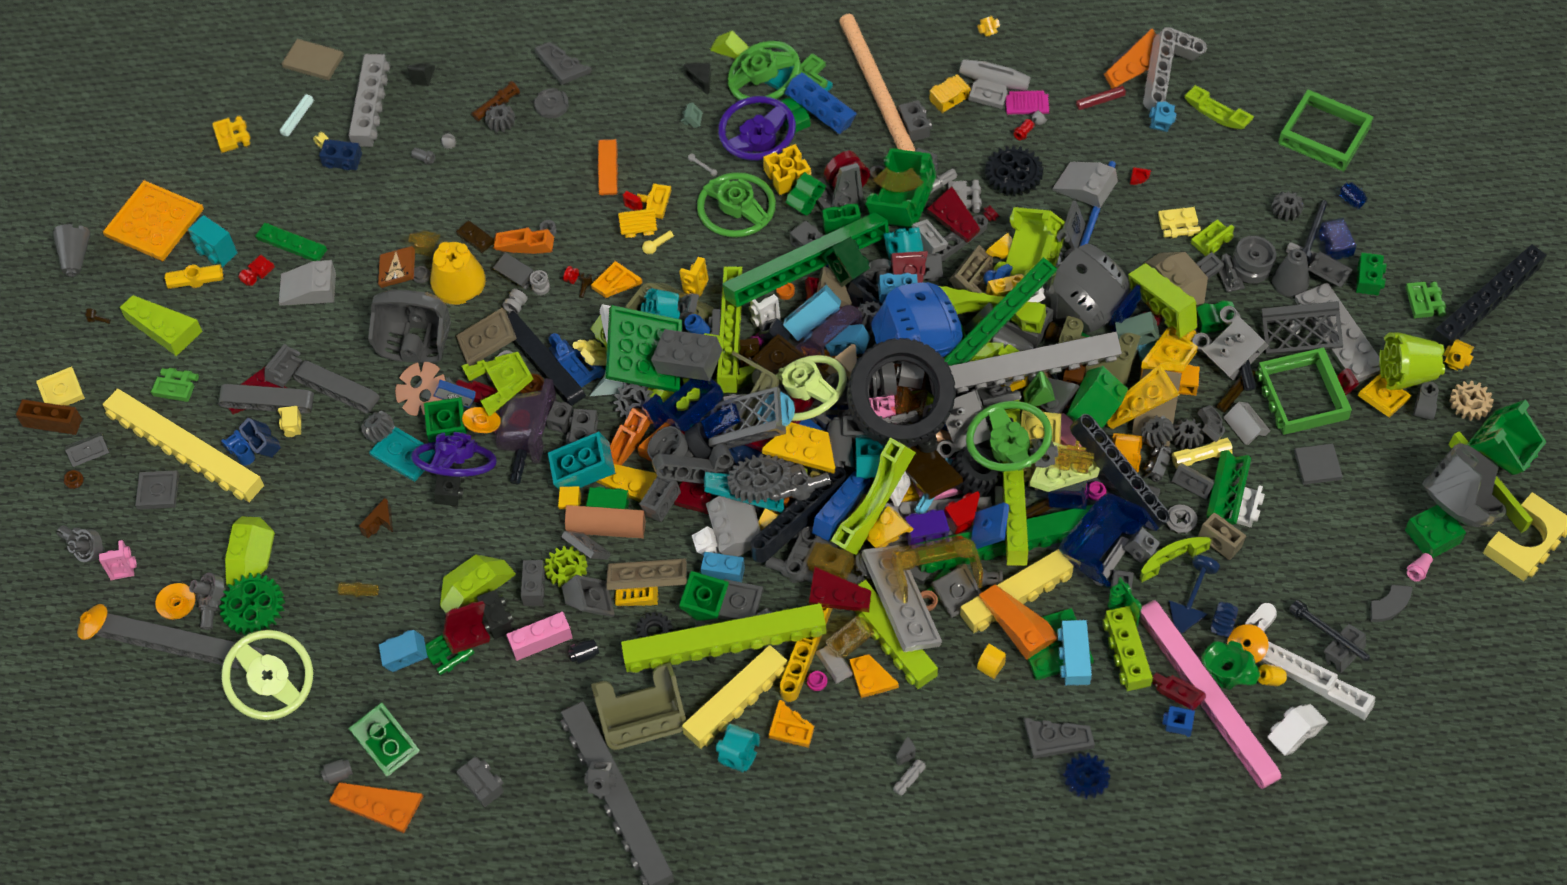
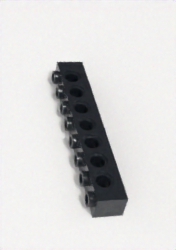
(1489, 297)

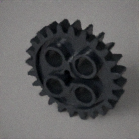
(1014, 170)

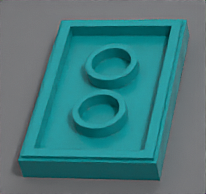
(396, 453)

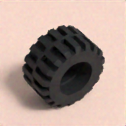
(975, 475)

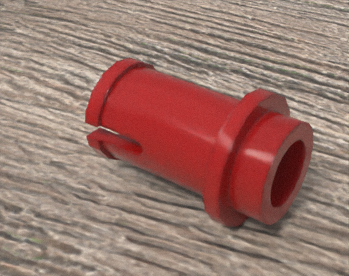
(1021, 132)

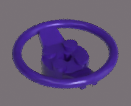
(758, 132)
(453, 450)

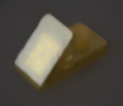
(424, 242)

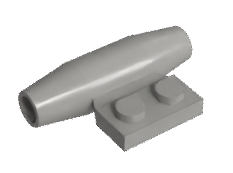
(992, 82)

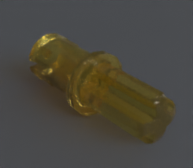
(358, 589)

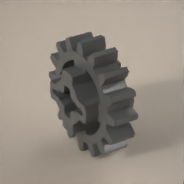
(636, 393)

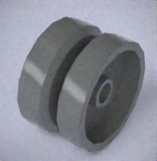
(1253, 259)

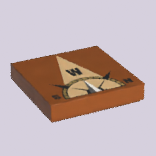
(396, 267)

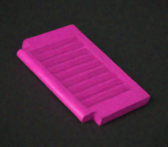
(1027, 102)

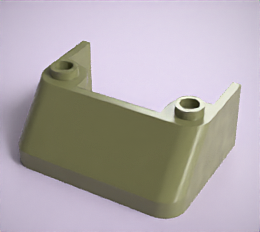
(702, 309)
(763, 380)

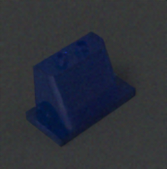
(660, 412)

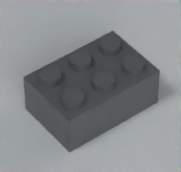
(687, 355)

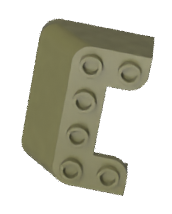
(1122, 366)
(642, 713)

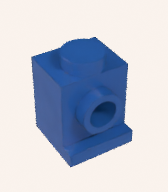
(1182, 715)

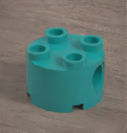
(903, 241)
(661, 303)
(738, 748)

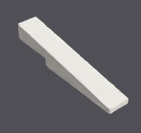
(1321, 681)

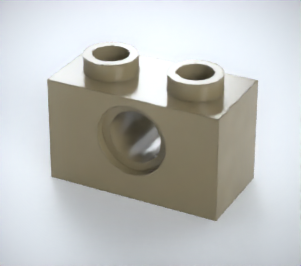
(1223, 536)

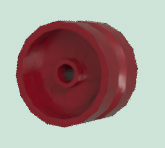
(841, 160)

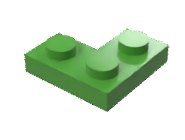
(812, 67)

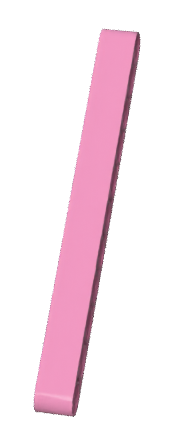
(1216, 703)

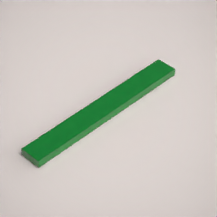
(1002, 313)

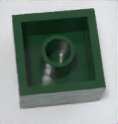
(846, 261)

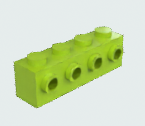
(1127, 648)

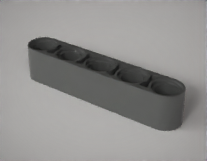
(336, 386)
(264, 398)

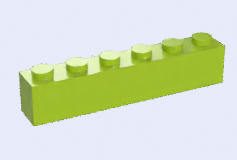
(916, 663)

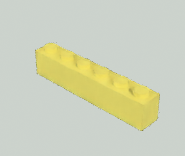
(1022, 586)
(735, 697)

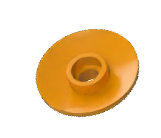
(477, 420)
(172, 594)
(91, 621)
(1258, 639)

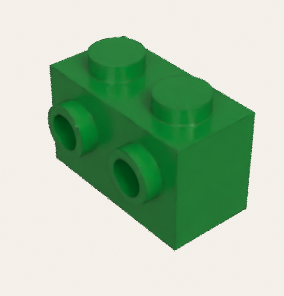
(1370, 274)

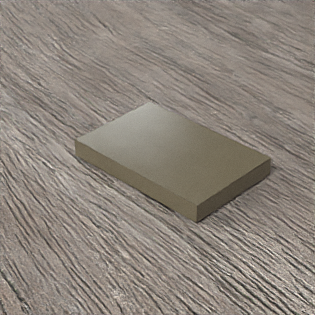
(312, 59)
(486, 337)

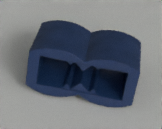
(259, 437)

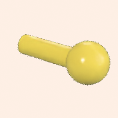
(650, 246)

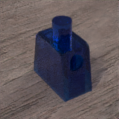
(1071, 496)

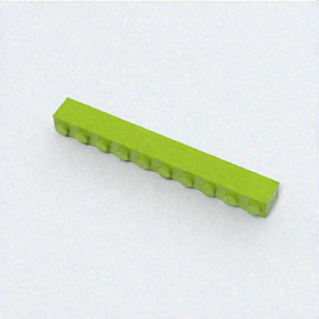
(1015, 497)
(724, 638)

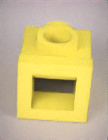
(290, 421)

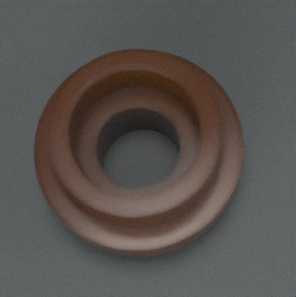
(73, 474)

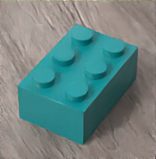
(581, 462)

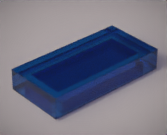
(721, 420)

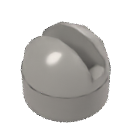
(1039, 118)
(448, 141)

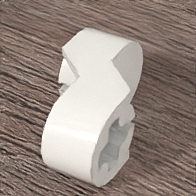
(1263, 616)

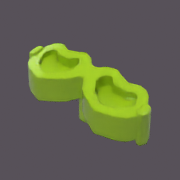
(693, 395)

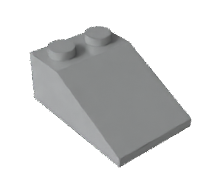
(1087, 182)
(308, 284)

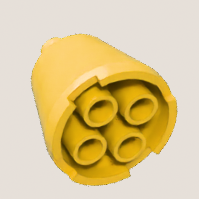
(456, 273)

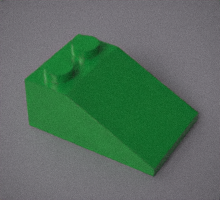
(1098, 396)
(383, 739)

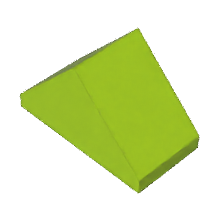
(729, 45)

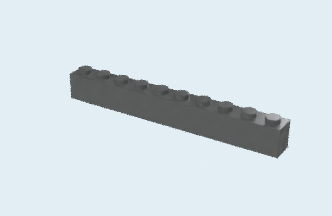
(620, 801)

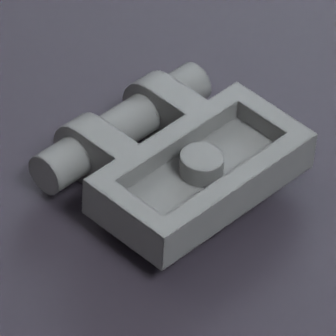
(962, 190)

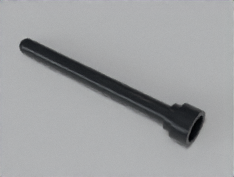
(1313, 231)
(1300, 610)

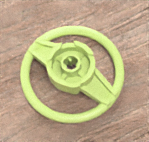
(805, 381)
(255, 664)

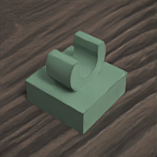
(692, 115)

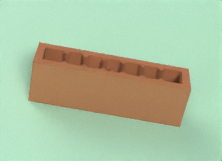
(605, 521)

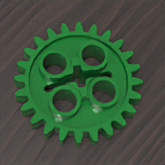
(264, 614)

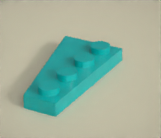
(718, 484)

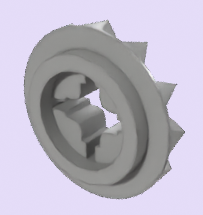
(1181, 511)

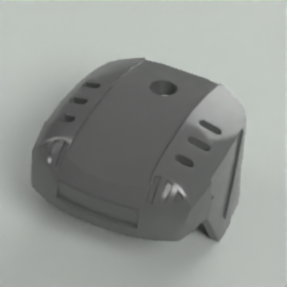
(1101, 287)
(399, 312)
(1464, 487)

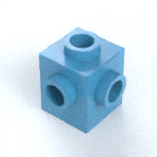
(1162, 116)

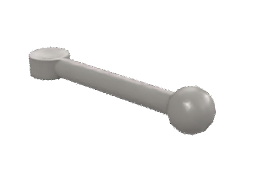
(691, 157)

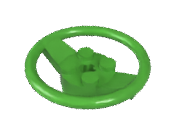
(762, 65)
(737, 200)
(1008, 438)

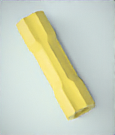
(1190, 456)

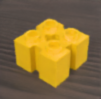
(785, 168)

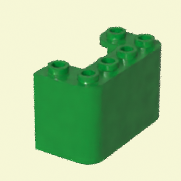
(904, 207)

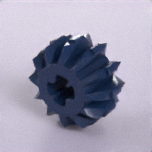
(1224, 619)

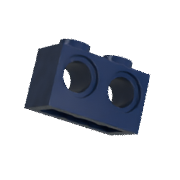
(340, 154)

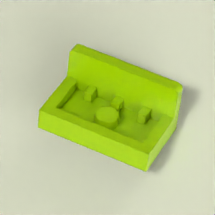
(1212, 237)

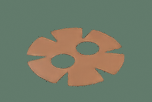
(406, 391)

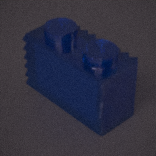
(1337, 239)

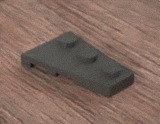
(848, 187)
(1063, 394)
(1055, 739)

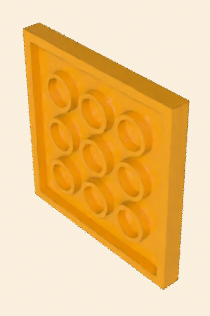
(153, 220)

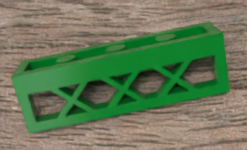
(1223, 489)

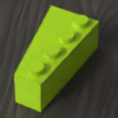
(1166, 299)
(163, 325)

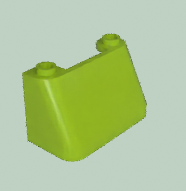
(1033, 239)

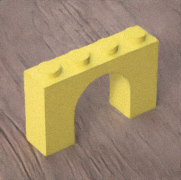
(1523, 560)

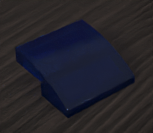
(1126, 308)

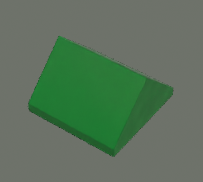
(703, 596)

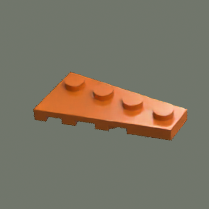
(1132, 62)
(381, 805)

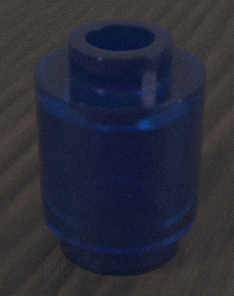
(1353, 195)

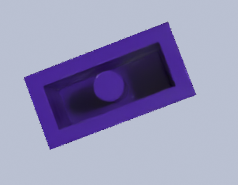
(927, 526)

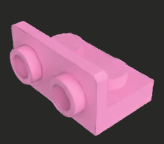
(118, 563)

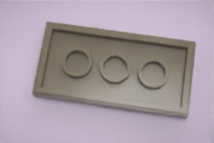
(1166, 409)
(647, 574)

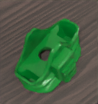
(1241, 661)

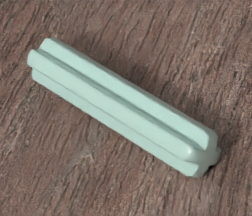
(296, 115)

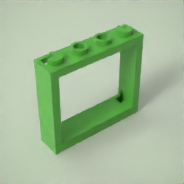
(1319, 151)
(1329, 377)

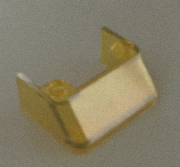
(927, 552)

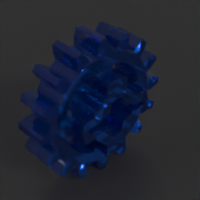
(1096, 776)

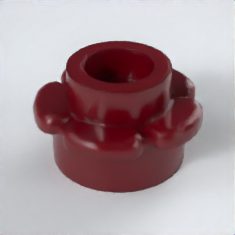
(990, 213)

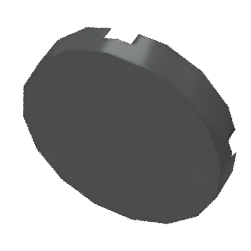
(553, 108)

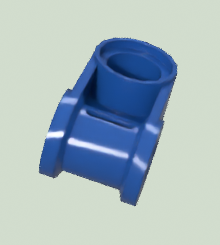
(239, 448)

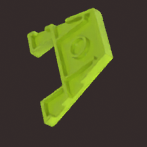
(507, 374)

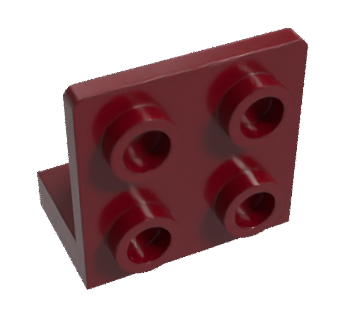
(465, 628)

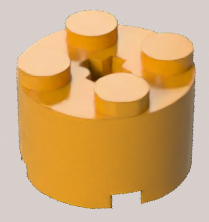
(1130, 447)

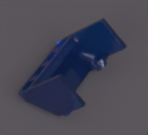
(1100, 530)

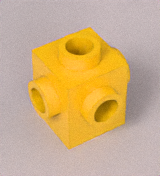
(1463, 350)

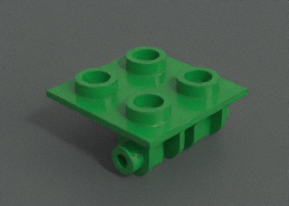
(1121, 597)

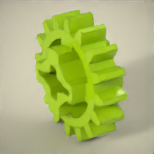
(563, 563)

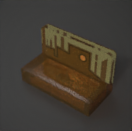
(908, 402)

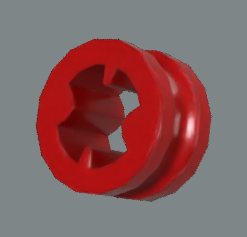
(571, 274)

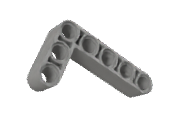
(1164, 46)

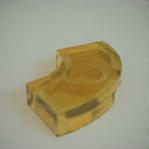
(898, 181)

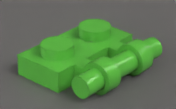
(1420, 299)
(172, 388)

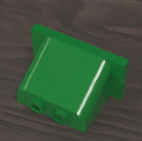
(1509, 438)

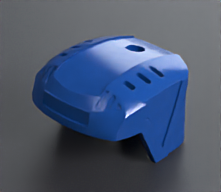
(931, 320)

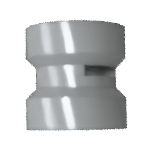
(539, 282)
(515, 301)

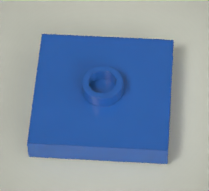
(990, 525)

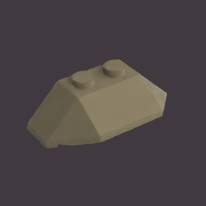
(1181, 272)
(970, 273)

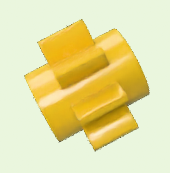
(988, 26)

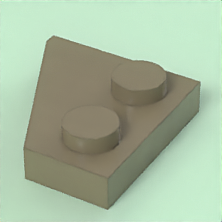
(827, 278)

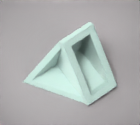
(607, 387)

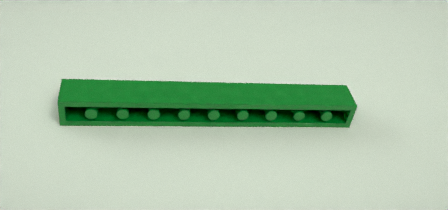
(801, 260)
(1041, 532)

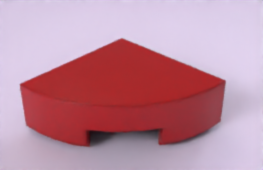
(1139, 175)

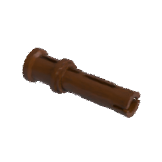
(501, 96)

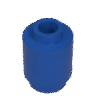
(696, 325)

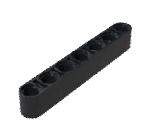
(545, 361)
(1117, 468)
(794, 519)

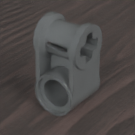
(1426, 401)

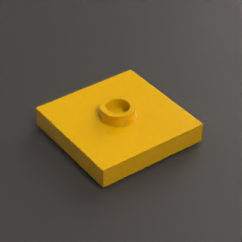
(1383, 399)

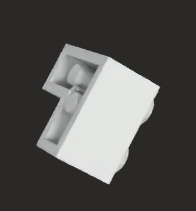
(1297, 726)

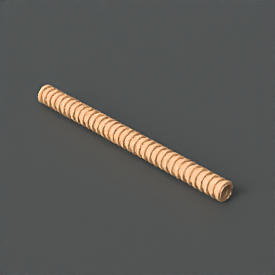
(876, 83)

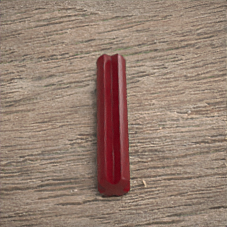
(1100, 98)

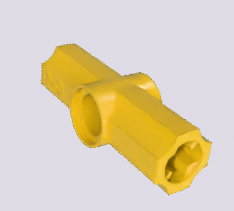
(194, 276)

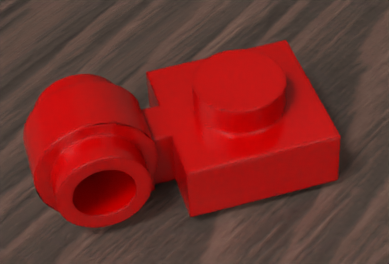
(259, 267)

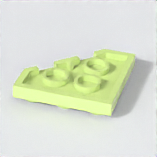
(1053, 478)

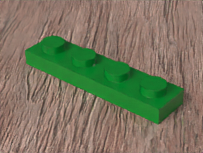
(291, 242)

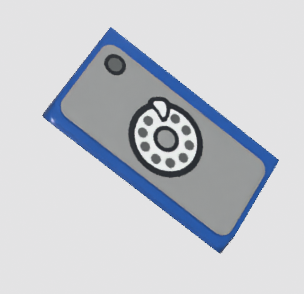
(448, 391)

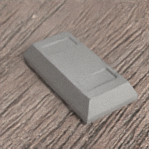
(835, 666)

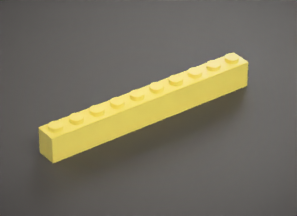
(183, 445)

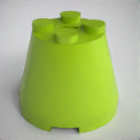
(1410, 360)

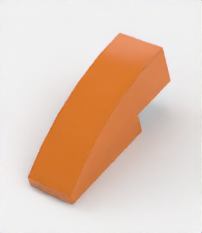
(608, 167)
(524, 241)
(629, 435)

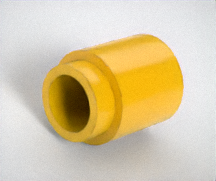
(1272, 675)

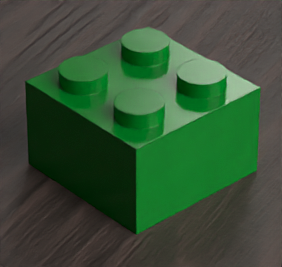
(444, 417)
(1435, 531)

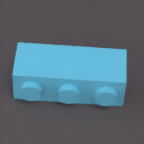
(812, 313)
(1074, 652)

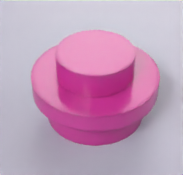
(1096, 490)
(817, 681)

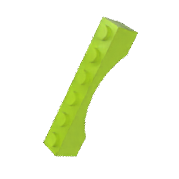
(1028, 318)
(891, 468)

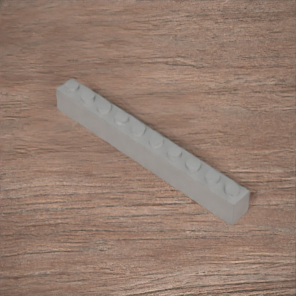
(1030, 362)

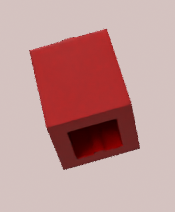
(962, 513)

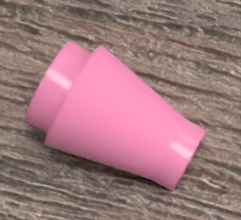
(1418, 569)

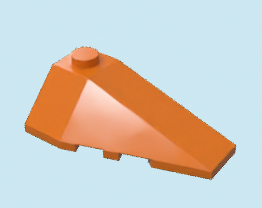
(1021, 624)

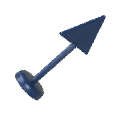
(1185, 616)

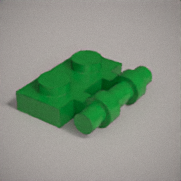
(438, 651)

